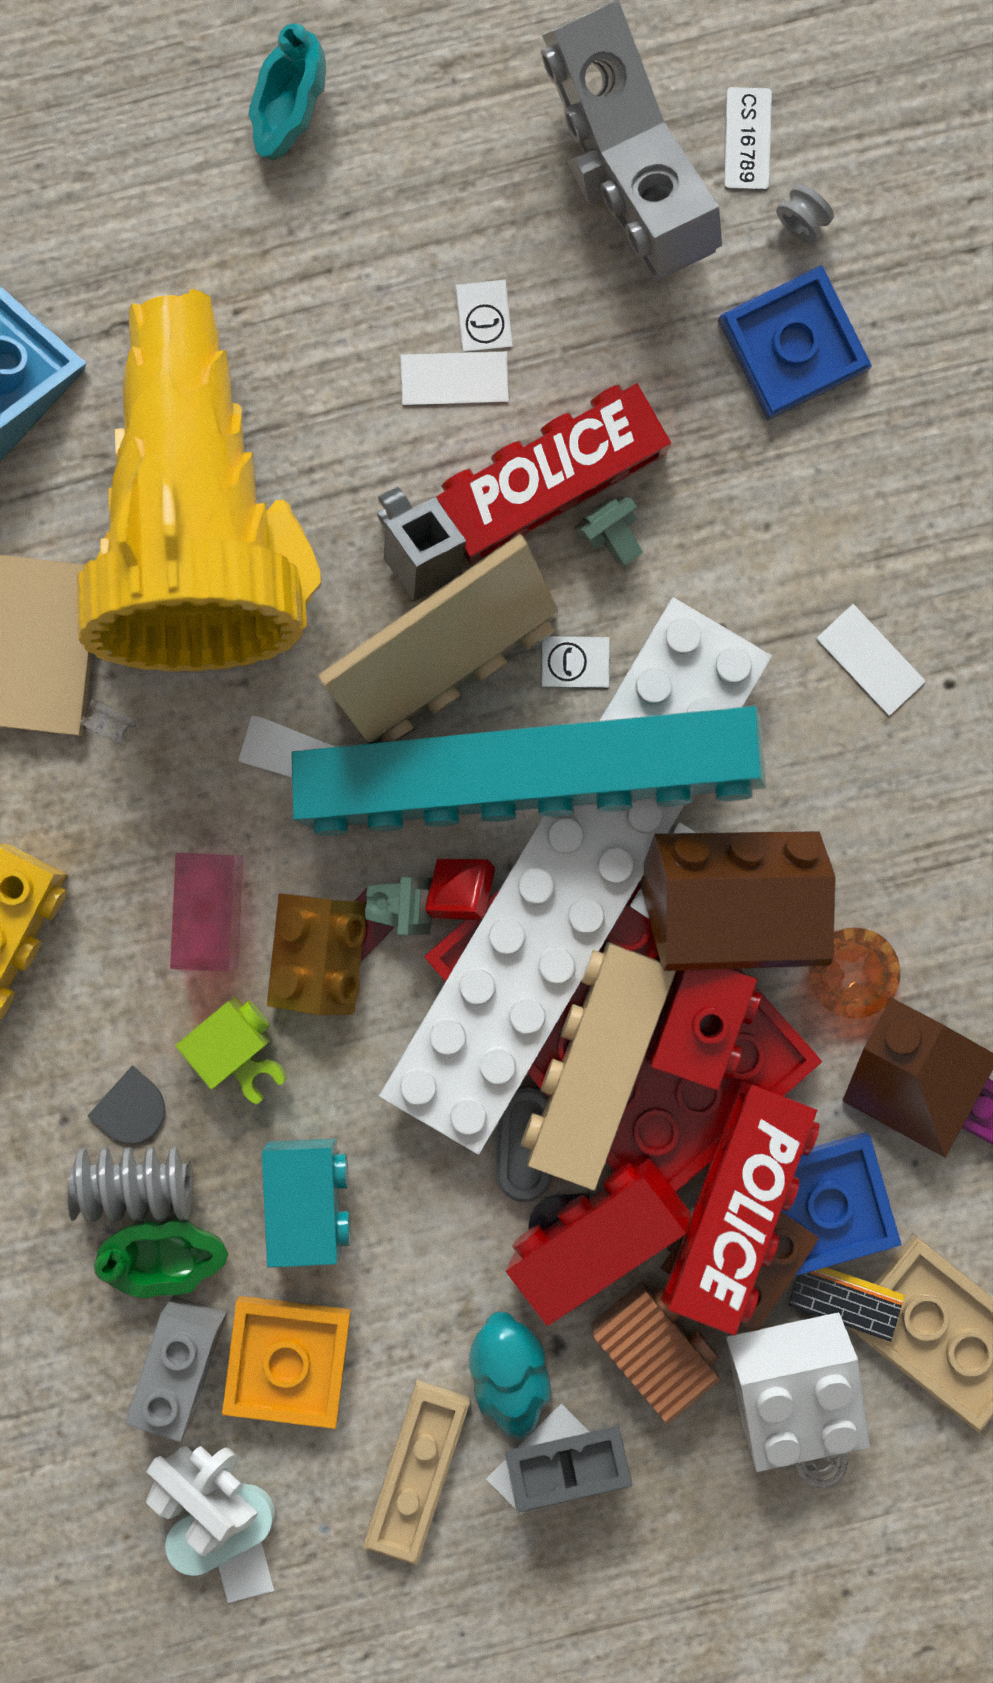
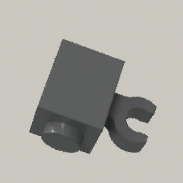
(420, 543)

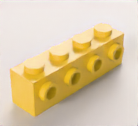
(27, 896)

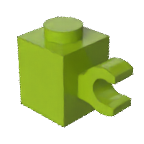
(227, 1046)

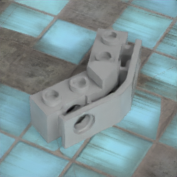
(626, 145)

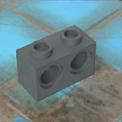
(568, 1469)

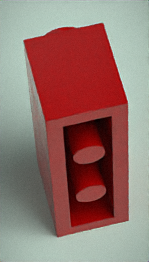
(597, 1240)

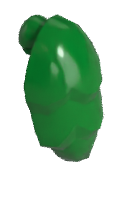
(159, 1258)

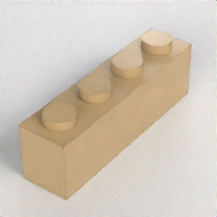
(599, 1065)

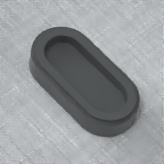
(512, 1169)

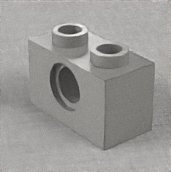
(175, 1368)

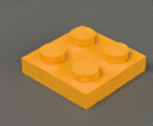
(286, 1362)

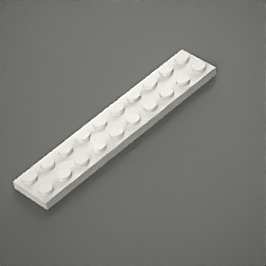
(559, 902)

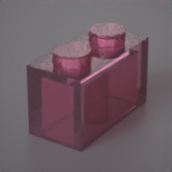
(206, 911)

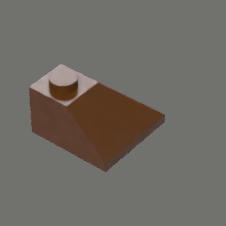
(919, 1077)

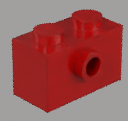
(703, 1024)

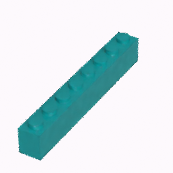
(530, 769)

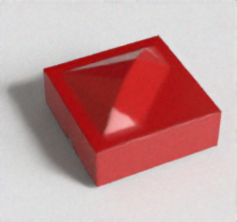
(460, 889)

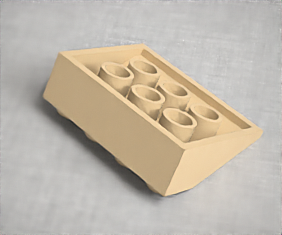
(444, 644)

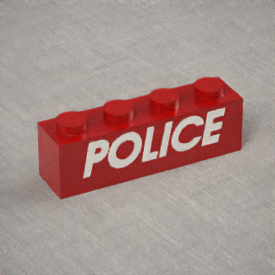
(555, 471)
(739, 1208)

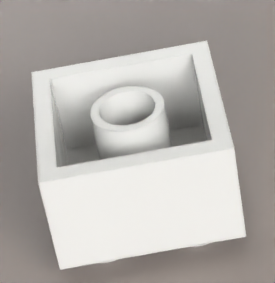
(798, 1391)

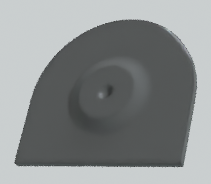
(130, 1109)

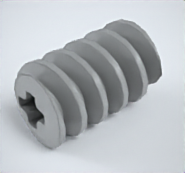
(130, 1186)

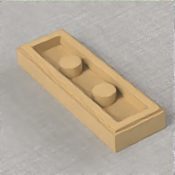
(416, 1472)

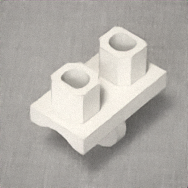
(205, 1490)

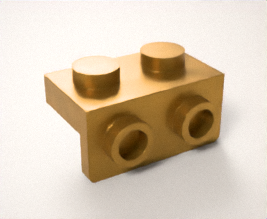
(316, 955)

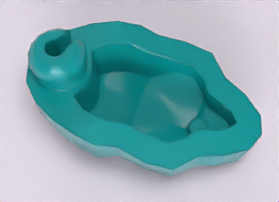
(287, 91)
(509, 1375)

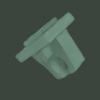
(609, 525)
(400, 905)

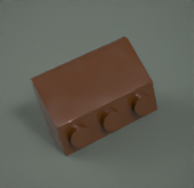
(740, 900)

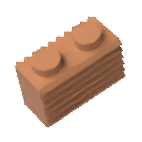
(656, 1351)

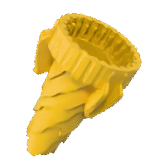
(189, 556)

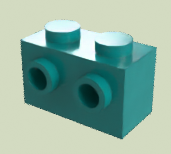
(304, 1202)

